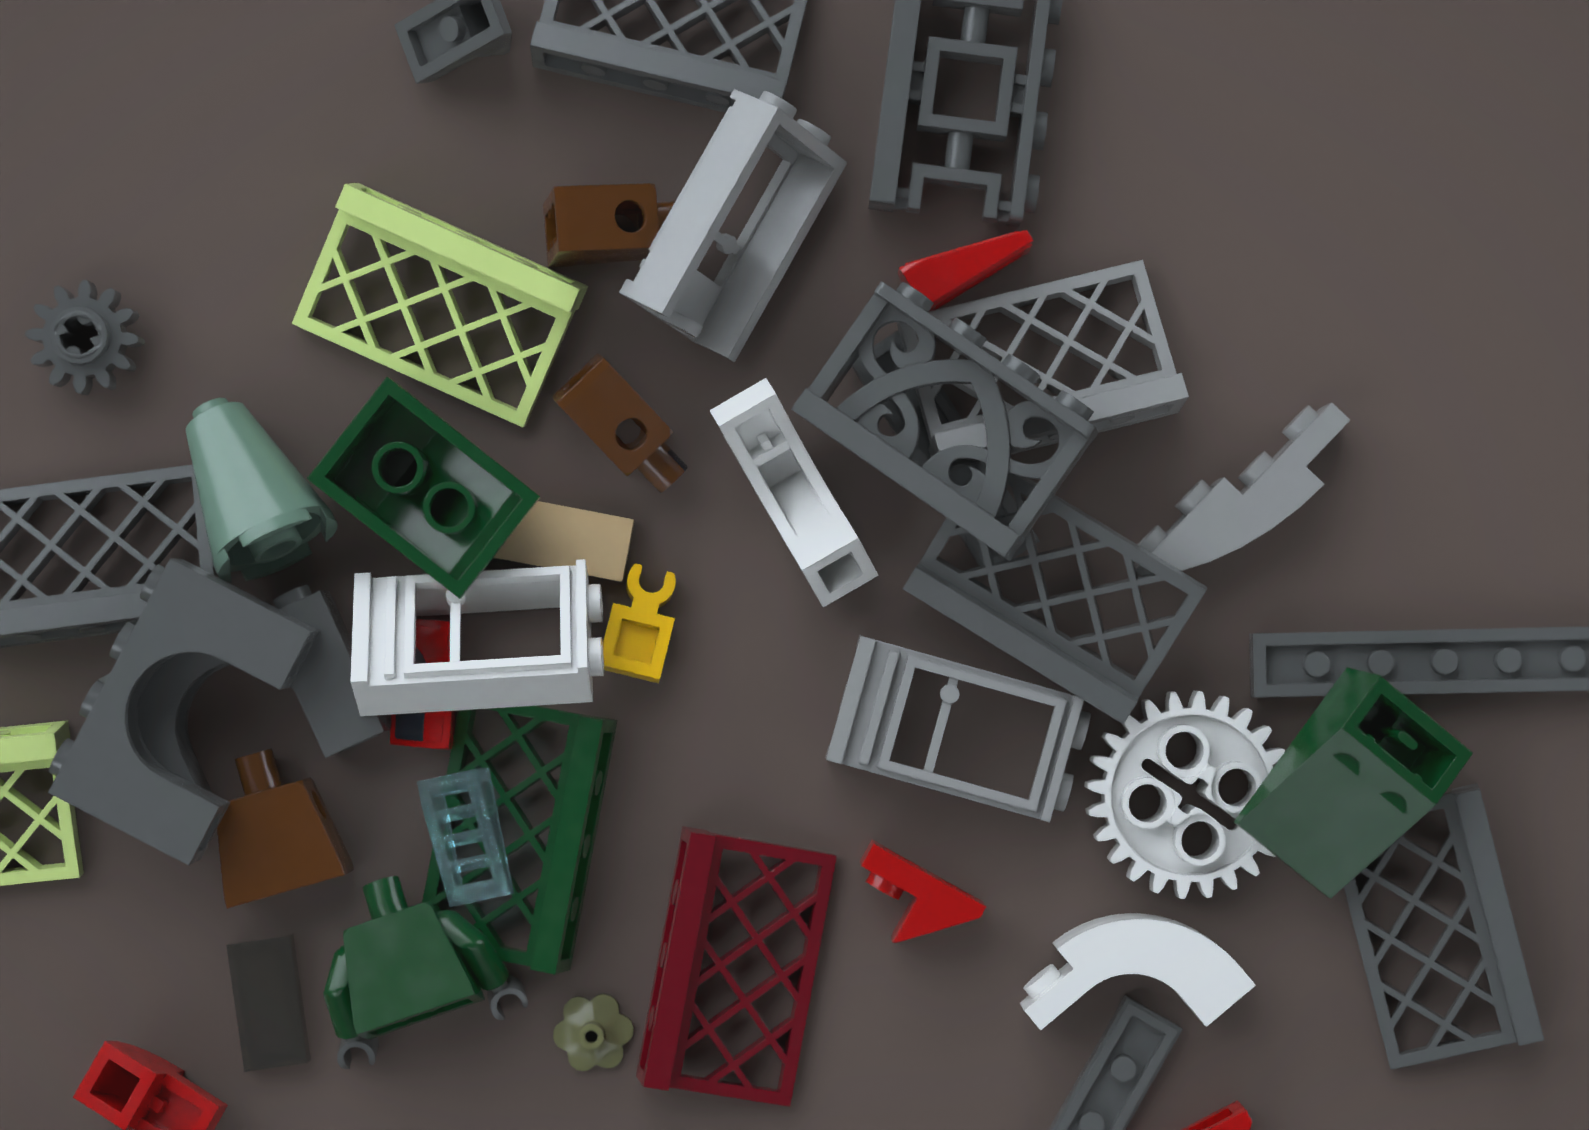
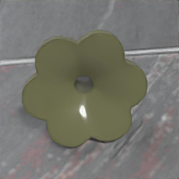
(599, 1015)

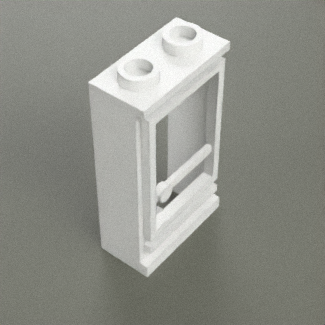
(385, 642)

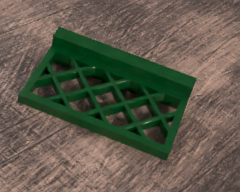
(570, 834)

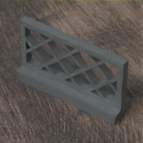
(662, 70)
(99, 610)
(1040, 642)
(1493, 932)

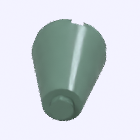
(251, 494)

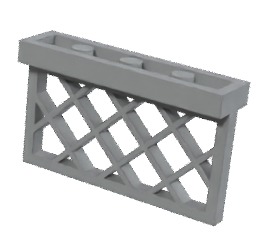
(1114, 403)

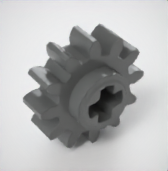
(61, 331)

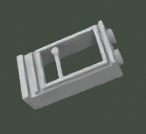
(726, 311)
(874, 708)

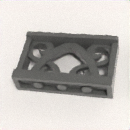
(858, 418)

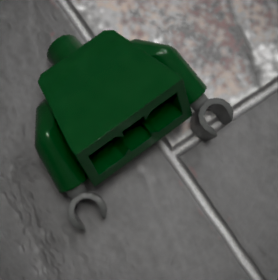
(408, 970)

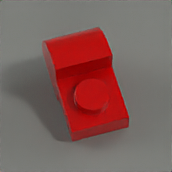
(145, 1092)

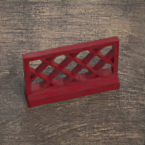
(681, 957)

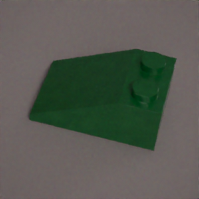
(423, 487)

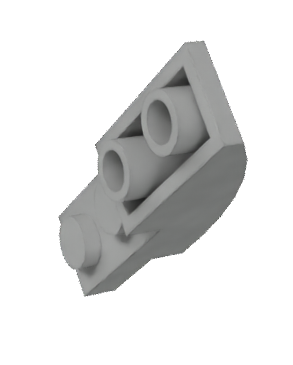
(1223, 519)

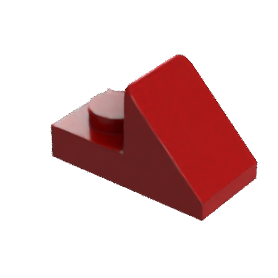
(934, 901)

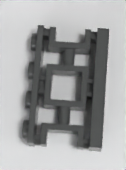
(915, 84)

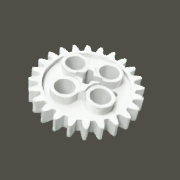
(1157, 841)

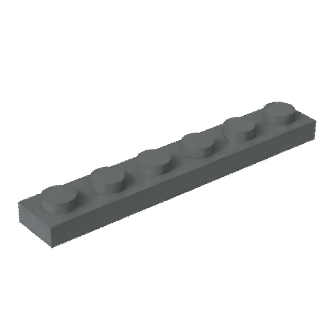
(1423, 660)

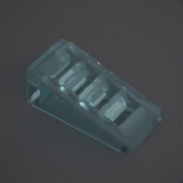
(438, 819)

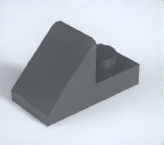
(452, 34)

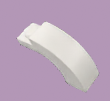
(793, 492)
(1142, 945)

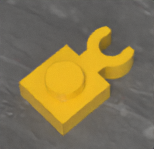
(636, 634)

